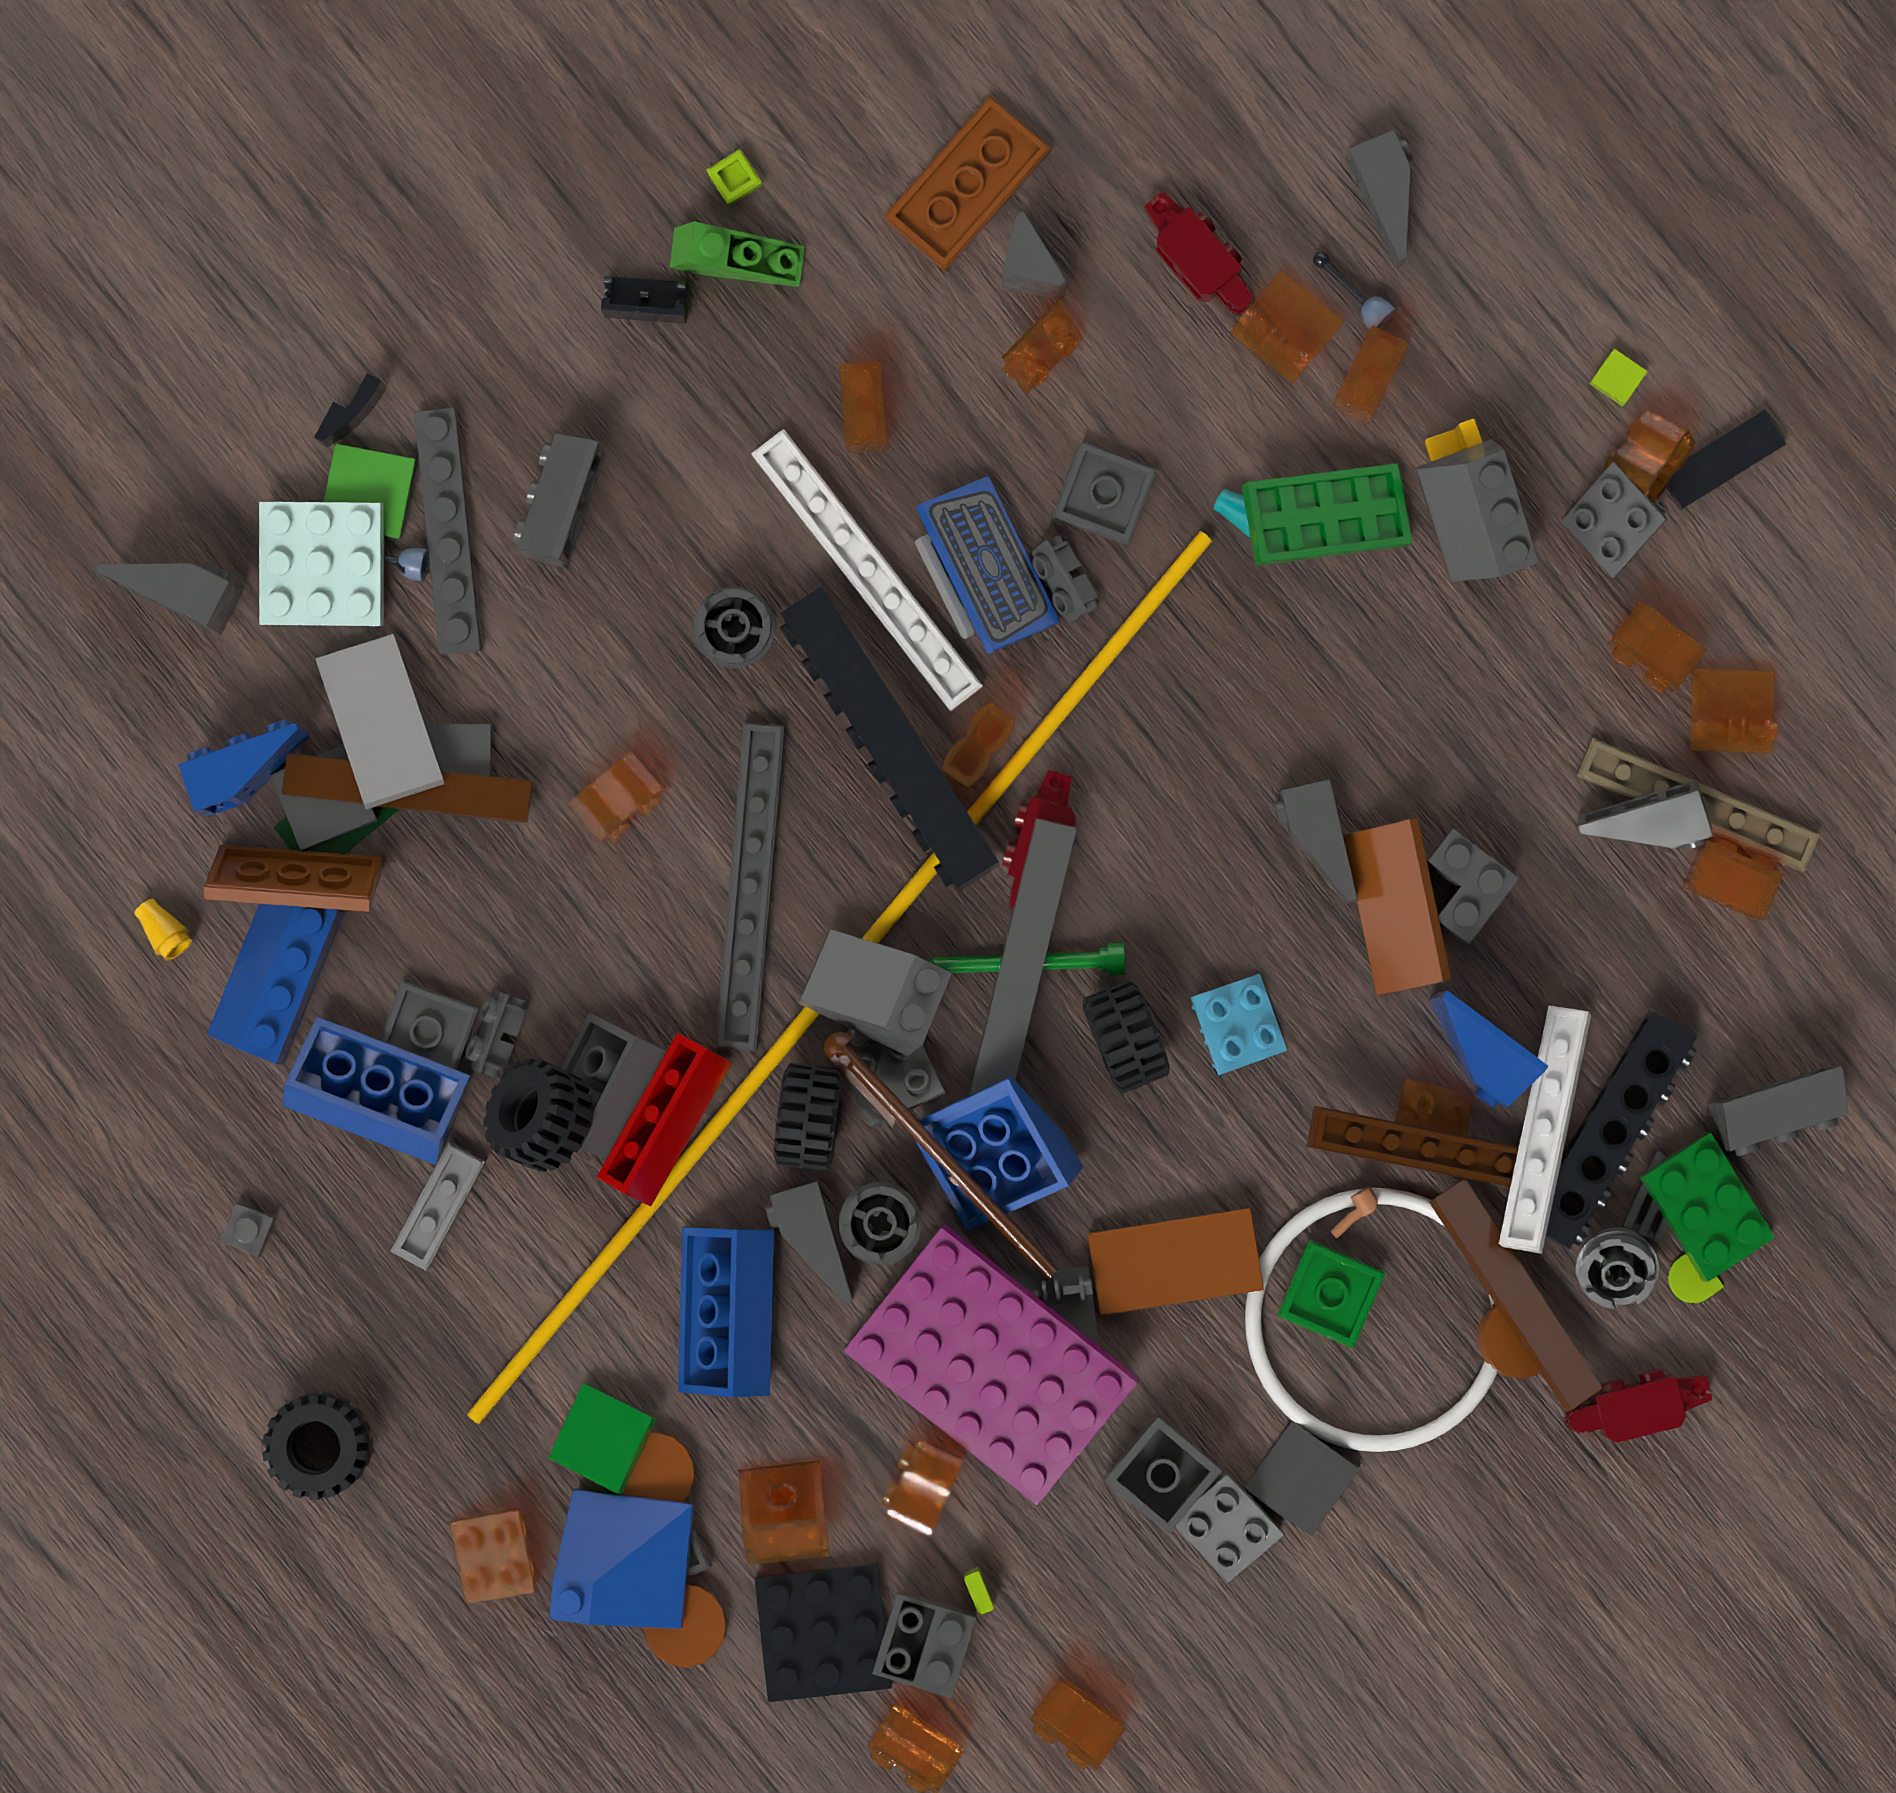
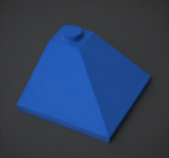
(1487, 1054)
(1003, 1146)
(623, 1561)

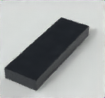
(1724, 459)

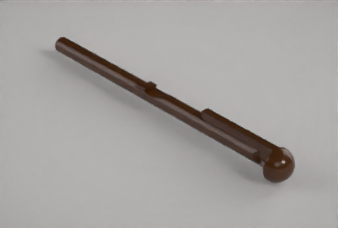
(893, 1109)

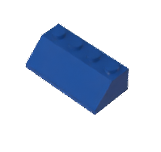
(274, 979)
(375, 1090)
(726, 1311)

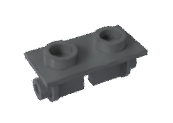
(1053, 563)
(497, 1018)

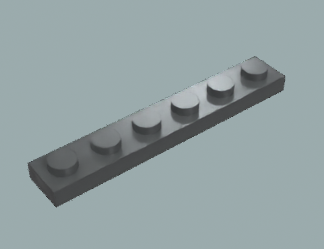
(447, 531)

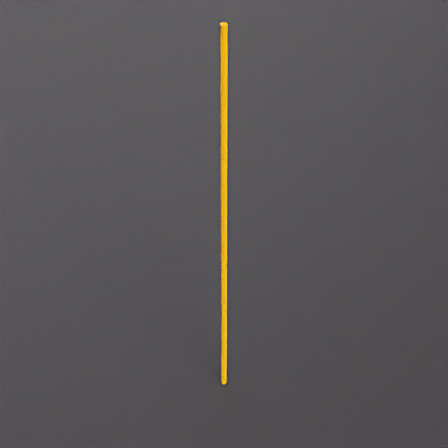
(808, 1016)

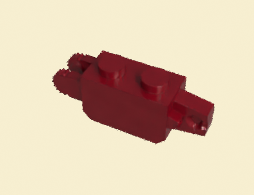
(1197, 255)
(1048, 805)
(1640, 1407)

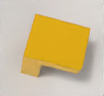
(1452, 441)

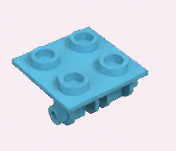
(1238, 1024)

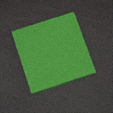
(372, 478)

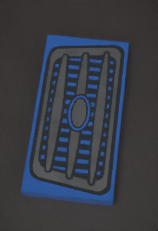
(987, 564)

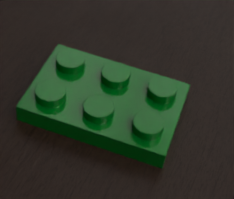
(1706, 1207)

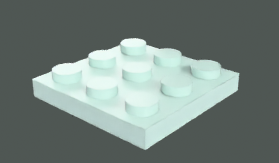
(321, 563)

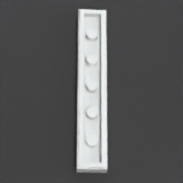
(1545, 1130)

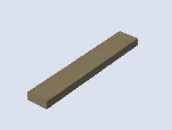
(1729, 816)

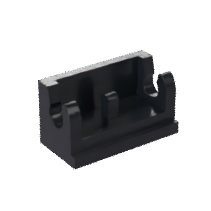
(645, 299)

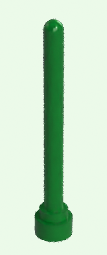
(1108, 959)

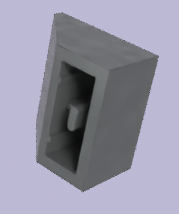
(925, 1644)

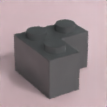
(1477, 881)

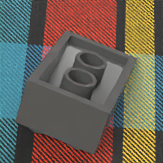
(191, 591)
(875, 990)

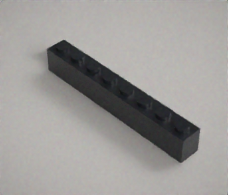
(890, 740)

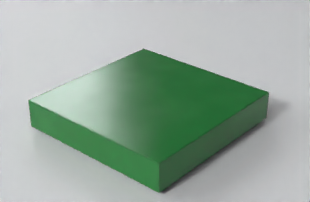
(1330, 1294)
(602, 1438)

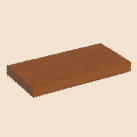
(967, 183)
(293, 878)
(1397, 907)
(1175, 1261)

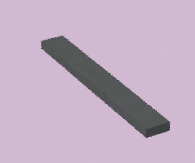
(750, 886)
(1023, 953)

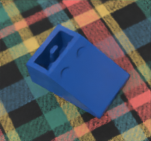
(237, 772)

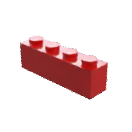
(664, 1119)

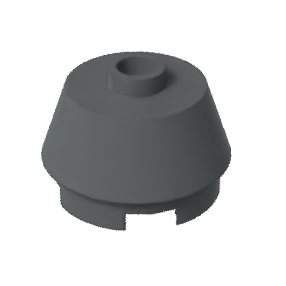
(734, 627)
(880, 1223)
(1617, 1267)

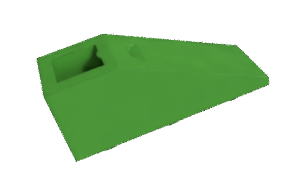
(735, 255)

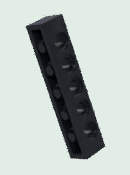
(1677, 1050)

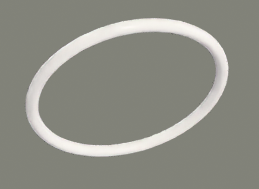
(1268, 1378)

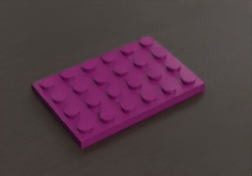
(991, 1364)

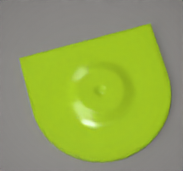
(1688, 1285)

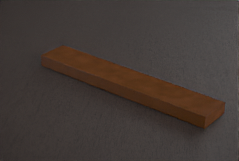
(459, 795)
(1412, 1146)
(1515, 1295)

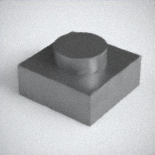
(248, 1229)

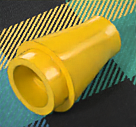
(163, 930)

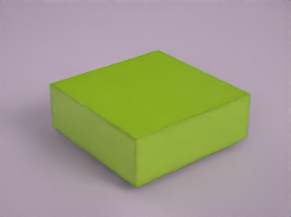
(734, 177)
(1618, 377)
(978, 1591)

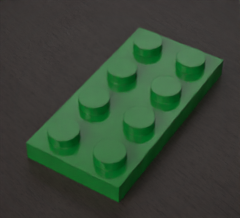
(1326, 514)

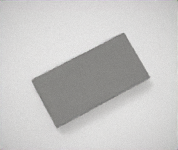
(379, 721)

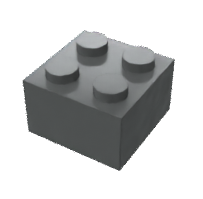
(1162, 1474)

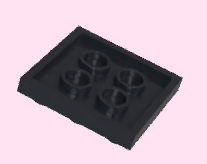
(821, 1631)

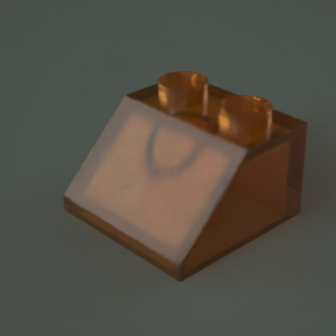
(783, 1512)

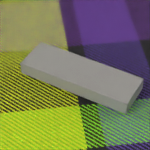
(438, 1206)

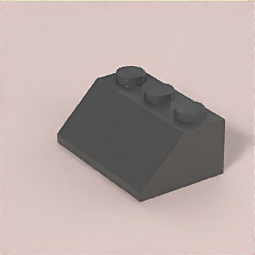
(559, 499)
(1477, 513)
(617, 1073)
(1780, 1110)

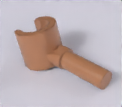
(1365, 1203)

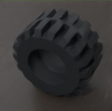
(1126, 1036)
(538, 1115)
(807, 1116)
(285, 1461)

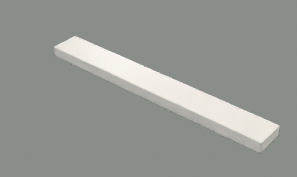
(867, 570)

